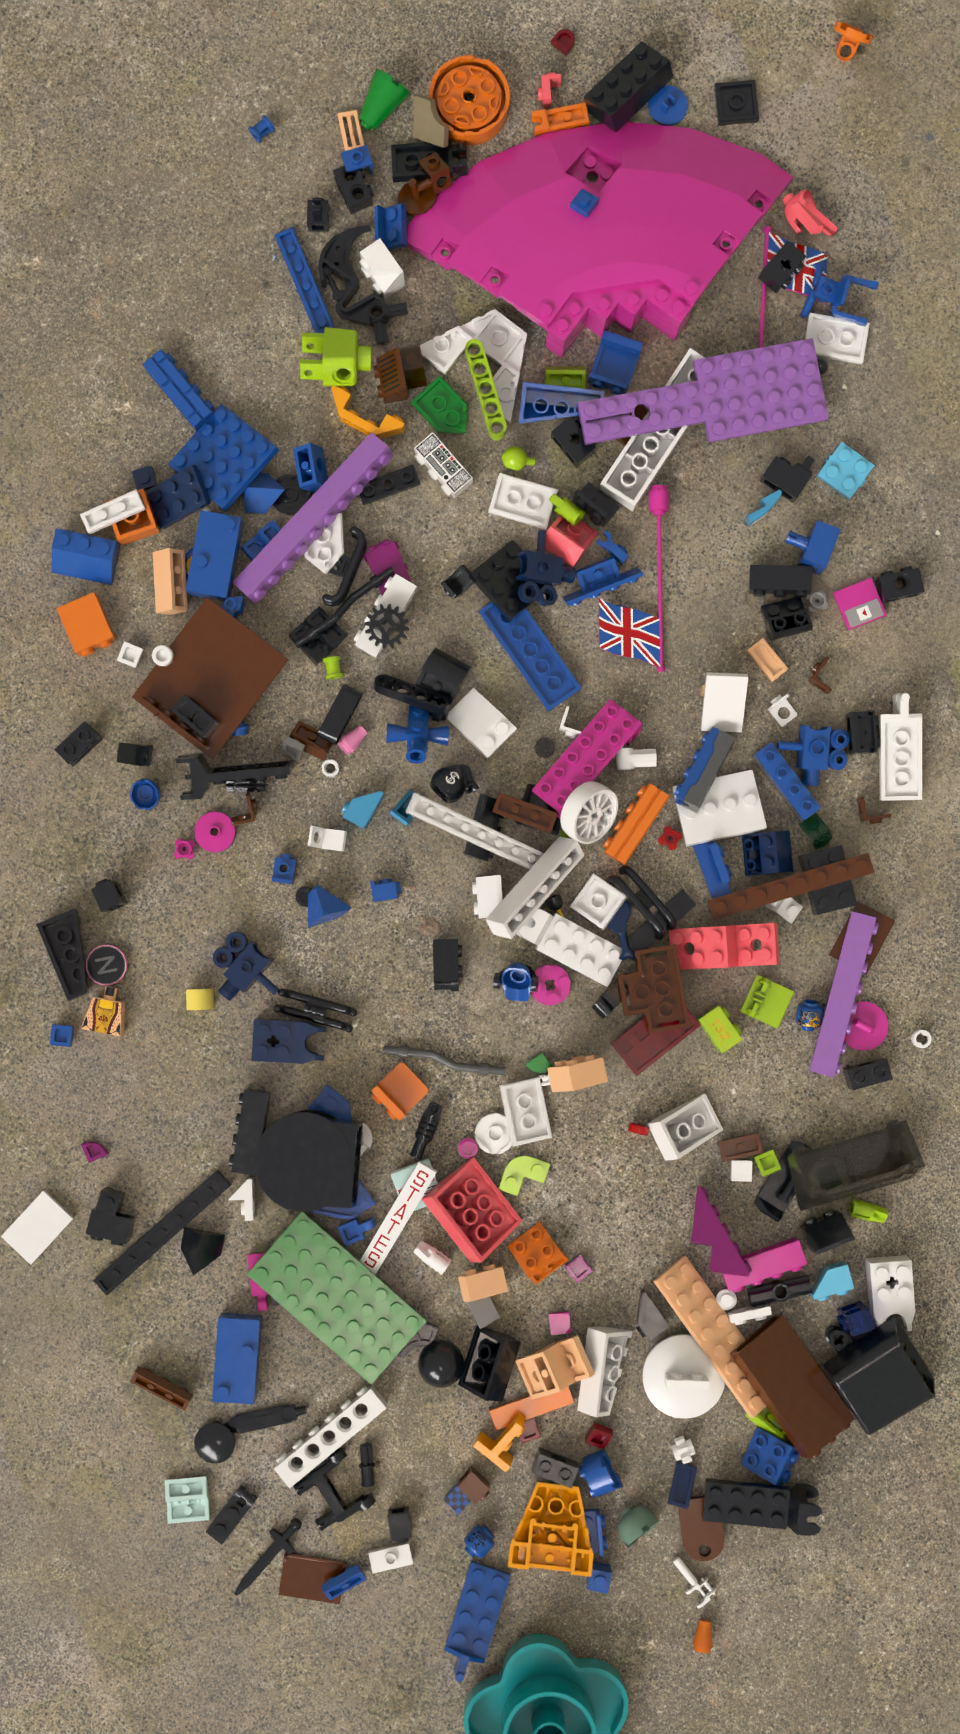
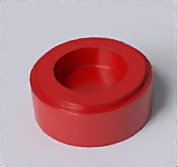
(638, 1128)

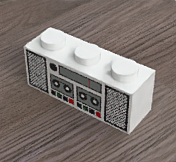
(442, 465)

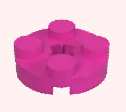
(561, 982)

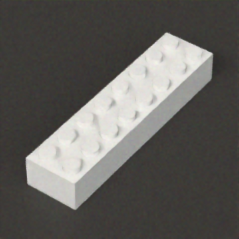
(647, 452)

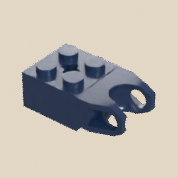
(292, 1040)

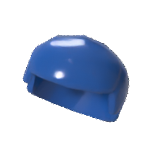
(145, 794)

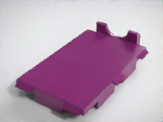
(382, 557)

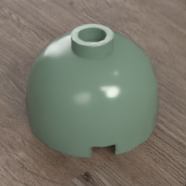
(635, 1524)

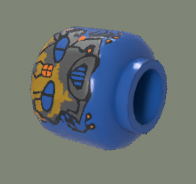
(809, 1014)

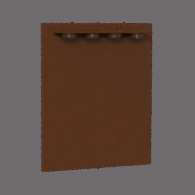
(219, 668)

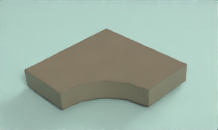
(427, 123)

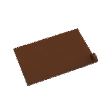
(883, 930)
(305, 1575)

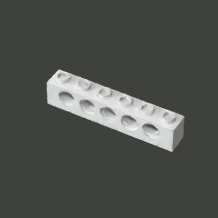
(292, 1473)

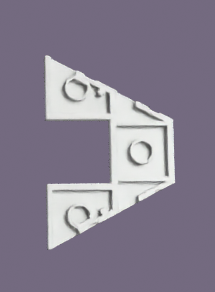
(502, 343)

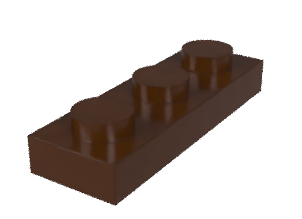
(525, 812)
(162, 1388)

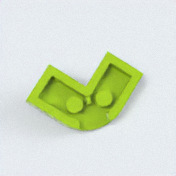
(522, 1167)

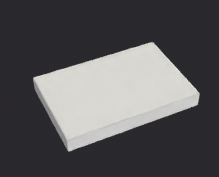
(837, 338)
(522, 501)
(724, 701)
(525, 1111)
(37, 1227)

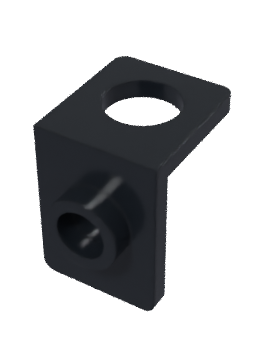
(134, 754)

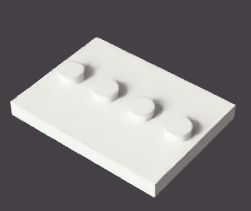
(727, 811)

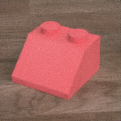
(569, 541)

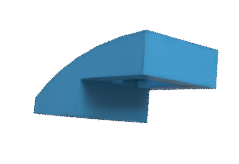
(766, 505)

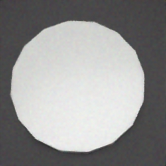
(493, 1133)

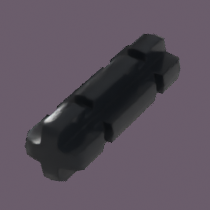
(250, 785)

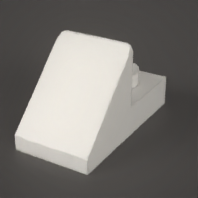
(246, 1193)

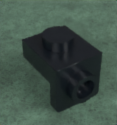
(457, 582)

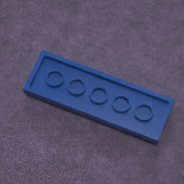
(532, 656)

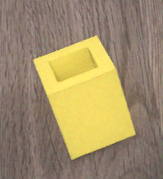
(200, 999)

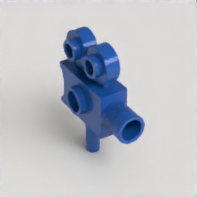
(814, 751)

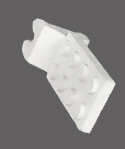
(572, 945)

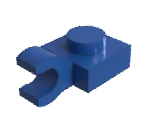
(612, 549)
(353, 1230)

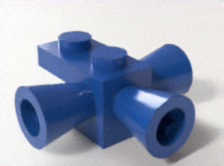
(417, 734)

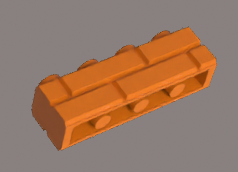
(636, 824)

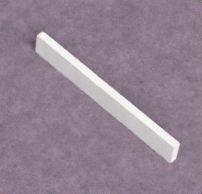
(473, 831)

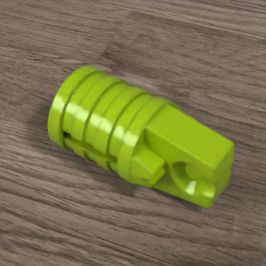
(567, 509)
(867, 1211)

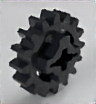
(399, 628)

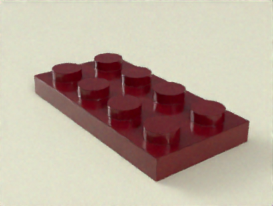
(643, 1048)

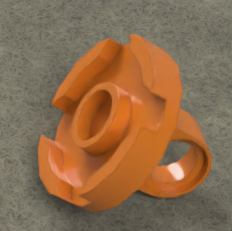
(850, 36)

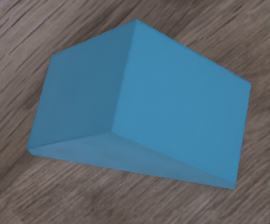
(399, 810)

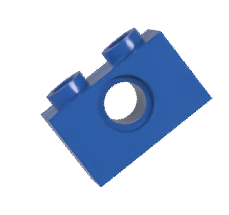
(310, 466)

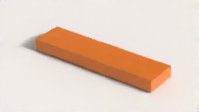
(529, 1408)

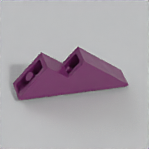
(710, 1232)

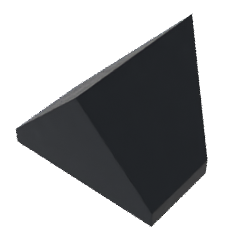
(201, 1248)

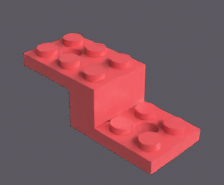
(726, 946)

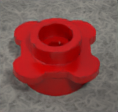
(676, 836)

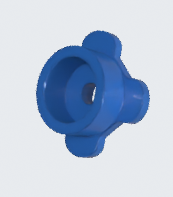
(242, 729)

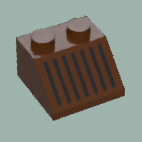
(391, 376)

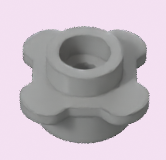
(822, 604)

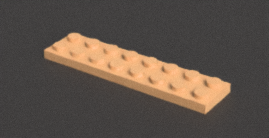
(709, 1327)

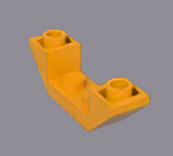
(390, 425)

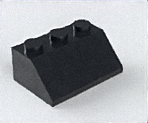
(484, 816)
(489, 1364)

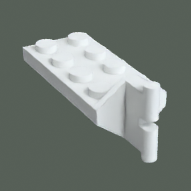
(900, 752)

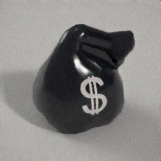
(452, 782)

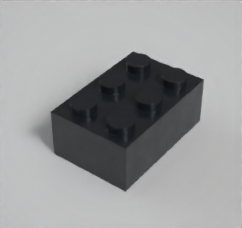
(831, 897)

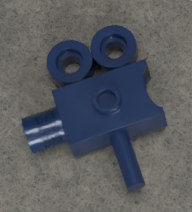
(542, 570)
(244, 969)

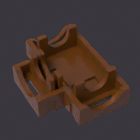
(655, 989)

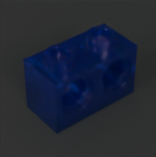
(855, 1319)

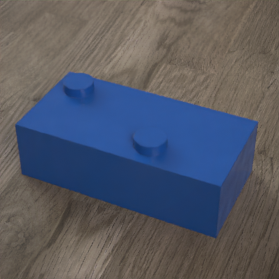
(214, 555)
(237, 1358)

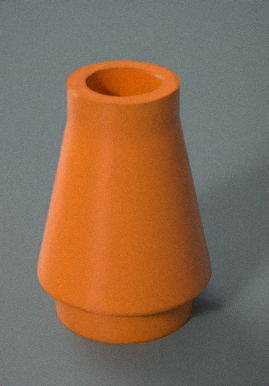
(703, 1637)

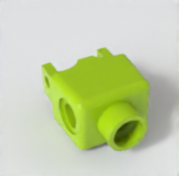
(340, 358)

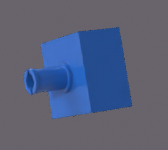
(816, 546)

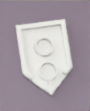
(329, 547)

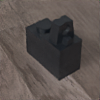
(787, 478)

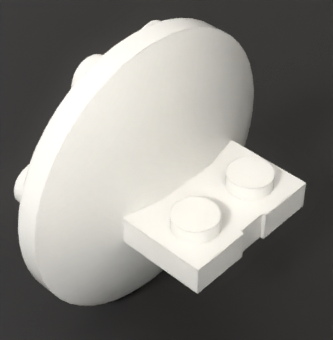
(681, 1378)

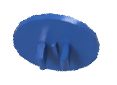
(668, 106)

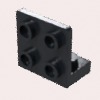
(595, 504)

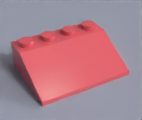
(472, 1210)

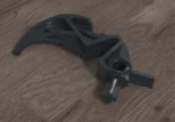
(361, 311)

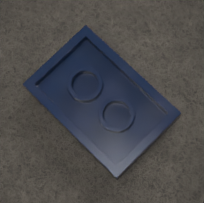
(178, 496)

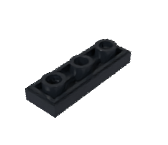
(401, 480)

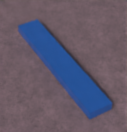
(304, 280)

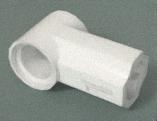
(630, 759)

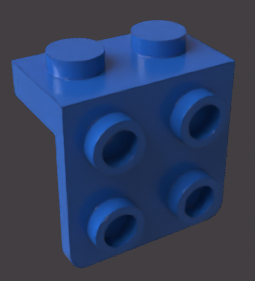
(770, 1457)

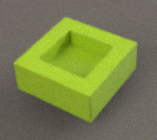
(768, 1163)

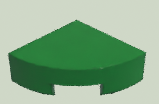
(539, 1064)

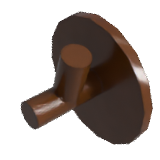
(417, 196)

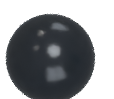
(441, 1363)

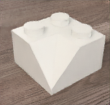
(382, 269)

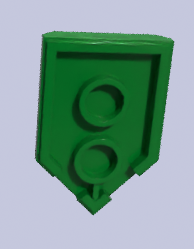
(442, 407)

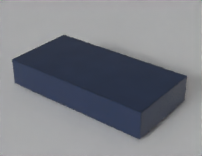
(682, 1485)

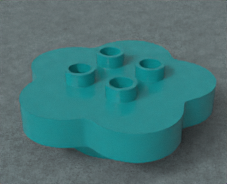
(547, 1693)

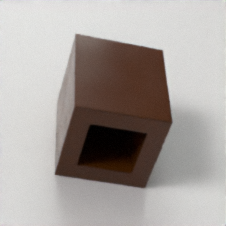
(474, 1485)

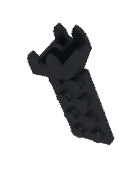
(203, 774)
(761, 1505)

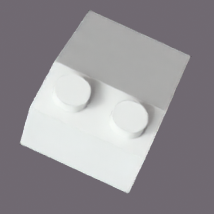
(481, 723)
(685, 1127)

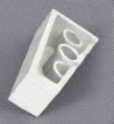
(605, 1351)

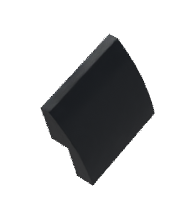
(327, 640)

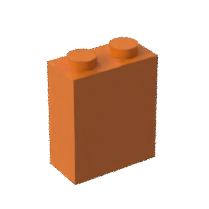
(86, 624)

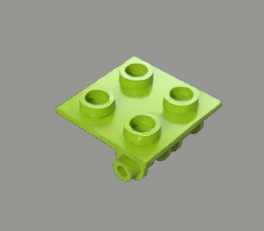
(767, 1001)

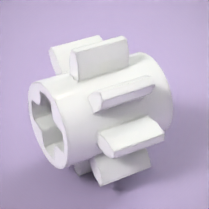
(683, 1449)

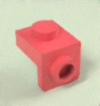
(548, 81)

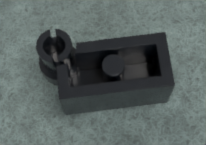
(445, 964)

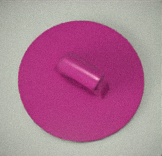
(868, 1027)

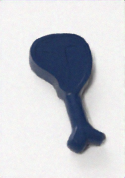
(618, 926)

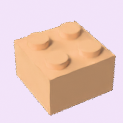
(577, 1073)

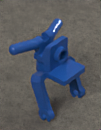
(835, 293)

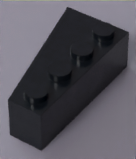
(65, 949)

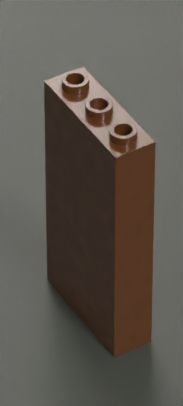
(792, 1387)

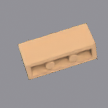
(170, 581)

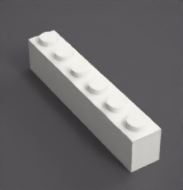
(534, 887)

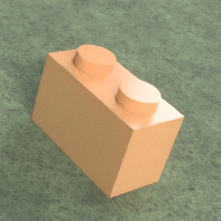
(483, 1283)

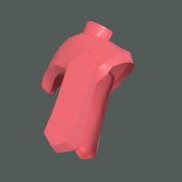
(802, 209)

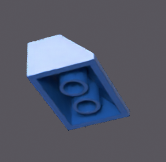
(84, 556)

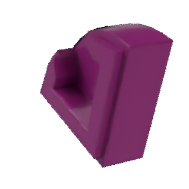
(94, 1151)

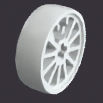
(589, 812)

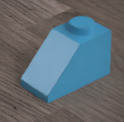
(362, 808)

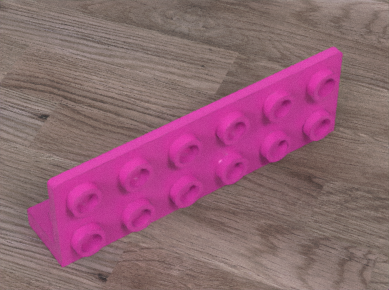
(588, 754)

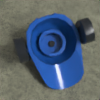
(517, 981)

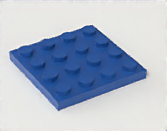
(226, 455)

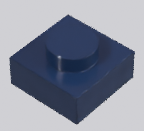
(144, 478)

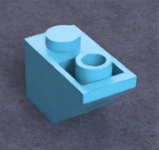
(832, 1280)

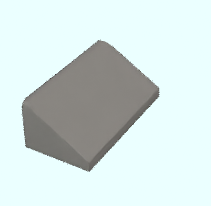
(484, 1311)

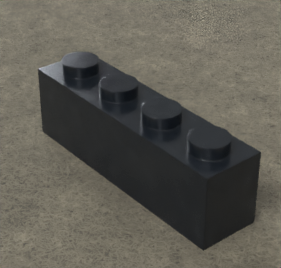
(251, 1126)

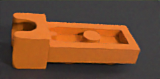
(560, 118)

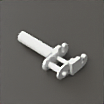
(694, 1582)

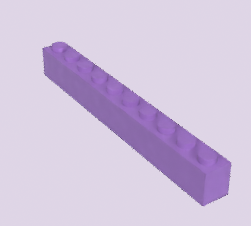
(313, 517)

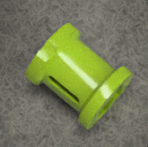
(333, 668)

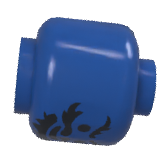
(479, 1541)

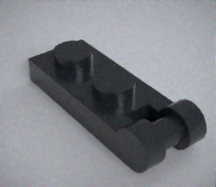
(230, 1515)

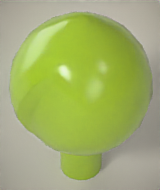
(516, 458)

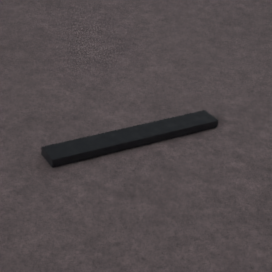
(162, 1232)

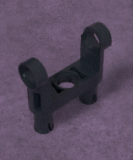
(319, 1479)

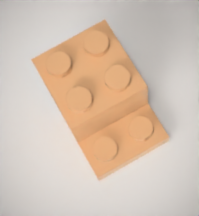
(554, 1367)

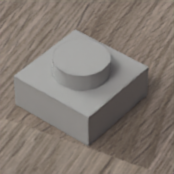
(292, 748)

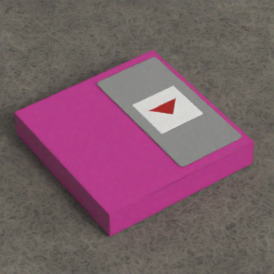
(859, 604)

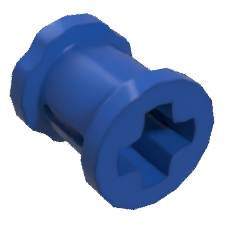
(261, 129)

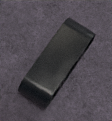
(339, 714)

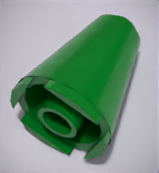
(381, 100)

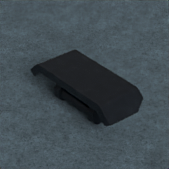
(778, 1188)

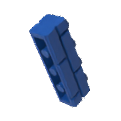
(178, 389)

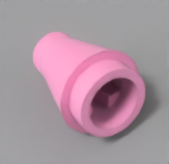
(352, 740)

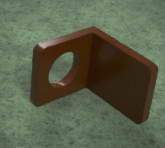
(436, 168)
(816, 682)
(252, 804)
(863, 816)

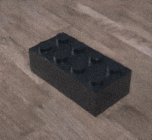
(628, 86)

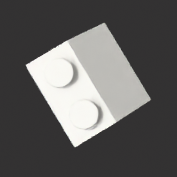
(488, 894)

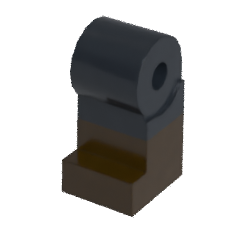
(609, 999)

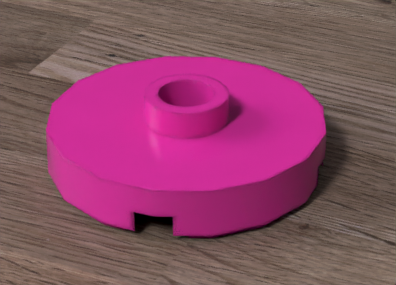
(225, 835)

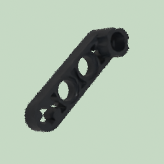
(437, 707)

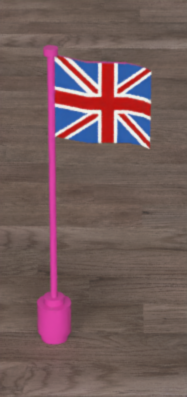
(800, 283)
(629, 630)

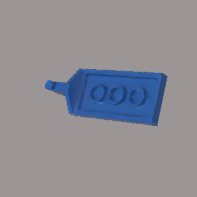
(476, 1616)

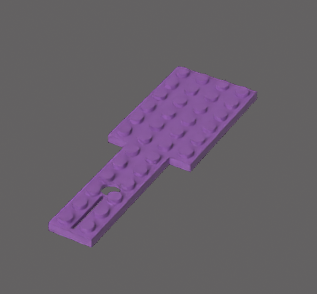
(731, 394)

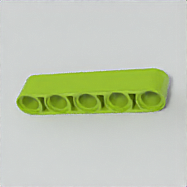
(483, 380)

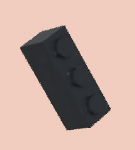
(780, 580)

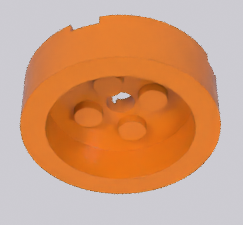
(467, 120)

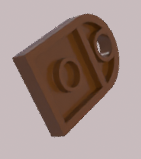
(699, 1532)

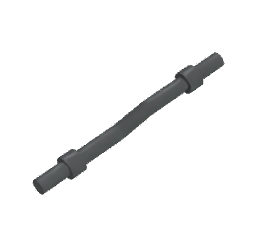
(405, 1051)

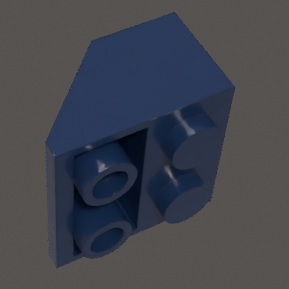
(767, 853)

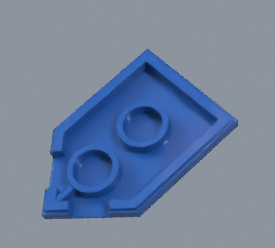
(332, 1103)
(364, 1202)

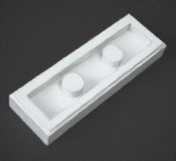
(112, 511)

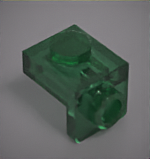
(816, 831)

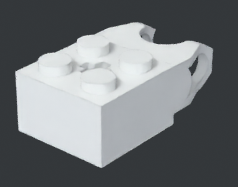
(890, 1297)

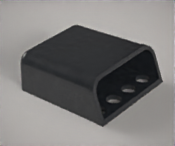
(880, 1377)

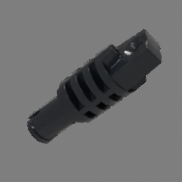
(426, 1129)

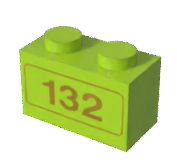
(719, 1028)

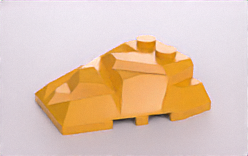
(553, 1532)

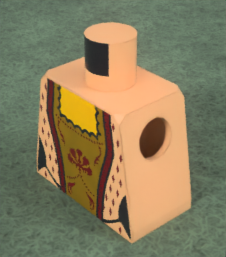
(106, 1014)

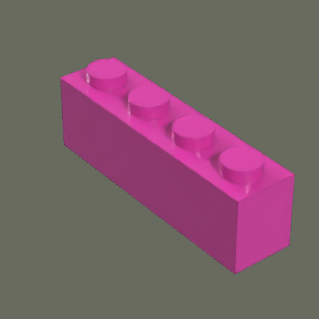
(768, 1263)

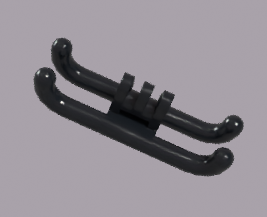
(347, 569)
(644, 900)
(315, 1010)

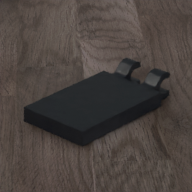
(407, 156)

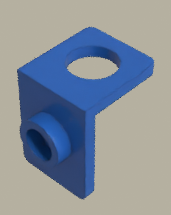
(357, 159)

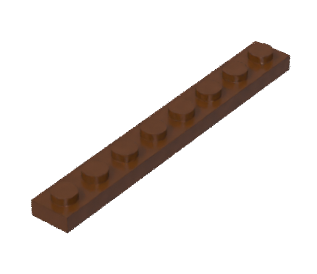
(791, 886)

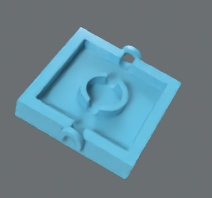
(845, 470)

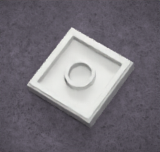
(598, 901)

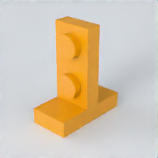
(497, 1450)

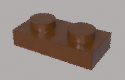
(740, 1147)

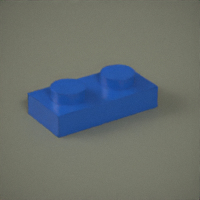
(338, 1585)

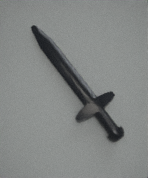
(280, 1542)

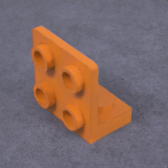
(537, 1253)

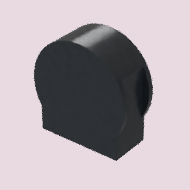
(310, 1161)

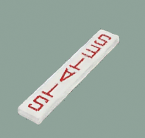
(398, 1216)

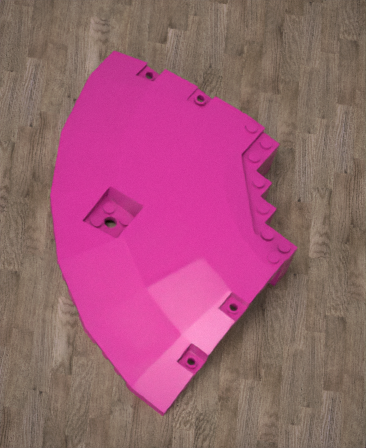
(639, 254)

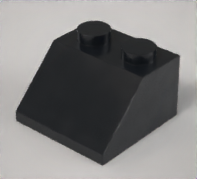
(826, 1231)

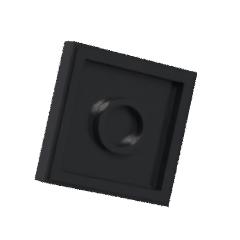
(736, 102)

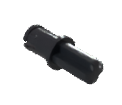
(367, 1465)

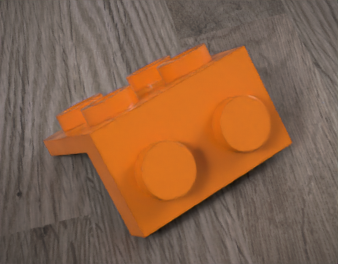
(399, 1091)

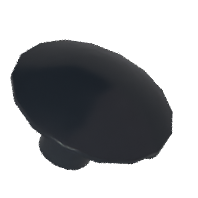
(214, 1442)

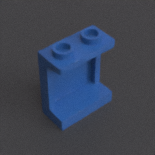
(615, 363)

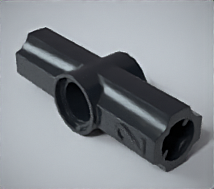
(792, 1288)

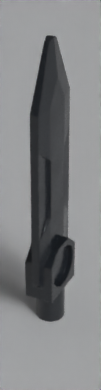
(265, 1418)

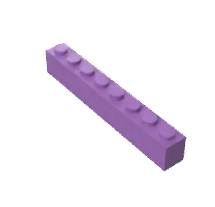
(842, 994)

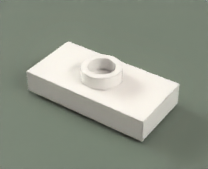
(390, 1557)

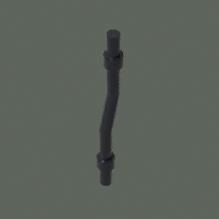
(375, 582)

